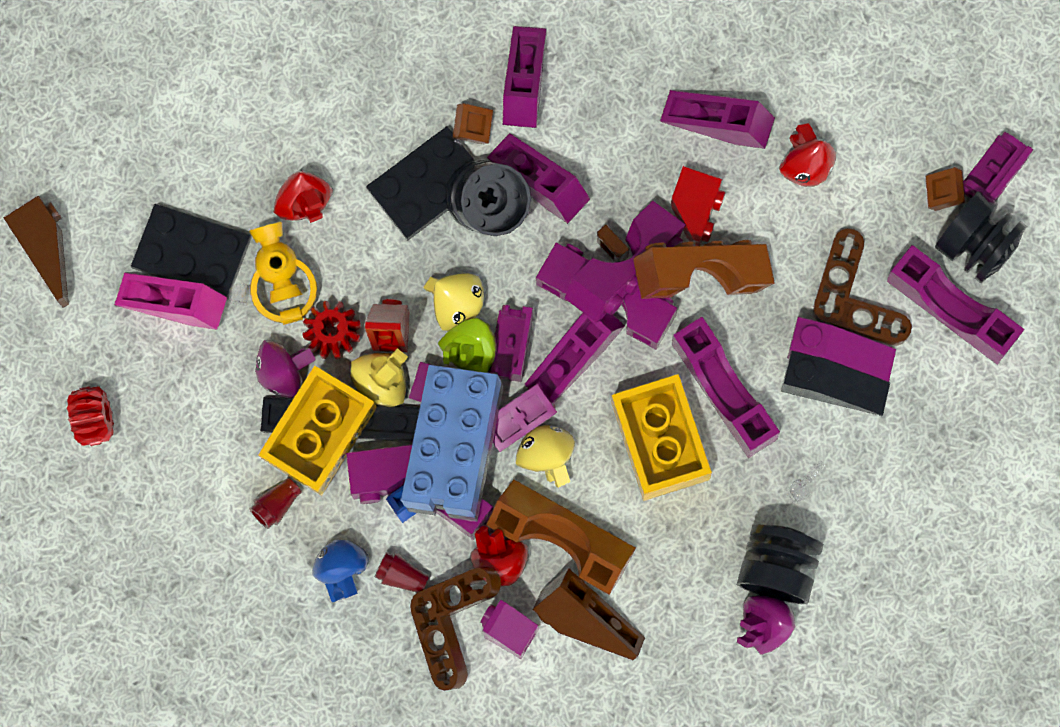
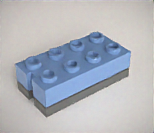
(452, 442)

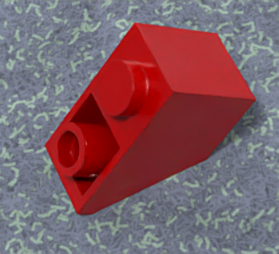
(694, 201)

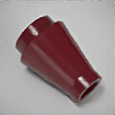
(274, 504)
(400, 573)

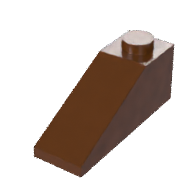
(42, 240)
(584, 616)

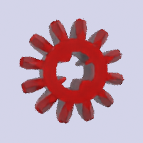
(345, 327)
(90, 416)

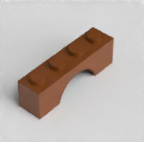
(737, 267)
(529, 515)

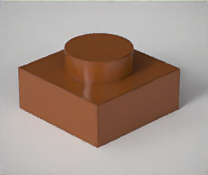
(472, 123)
(945, 189)

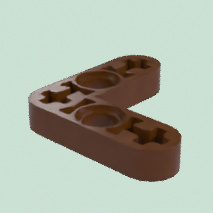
(848, 306)
(441, 611)

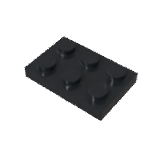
(416, 186)
(190, 250)

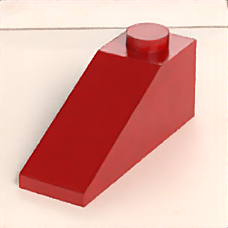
(388, 326)

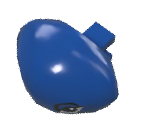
(336, 566)

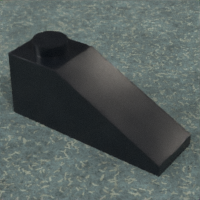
(834, 384)

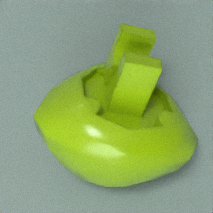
(469, 346)

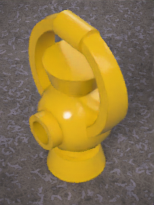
(280, 277)

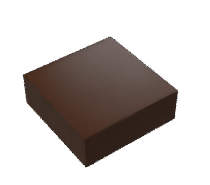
(612, 244)

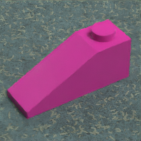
(172, 300)

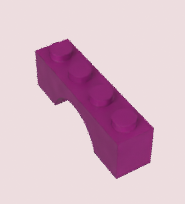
(602, 285)
(646, 318)
(977, 324)
(734, 404)

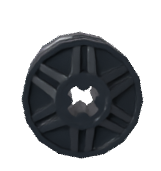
(506, 201)
(981, 237)
(781, 556)

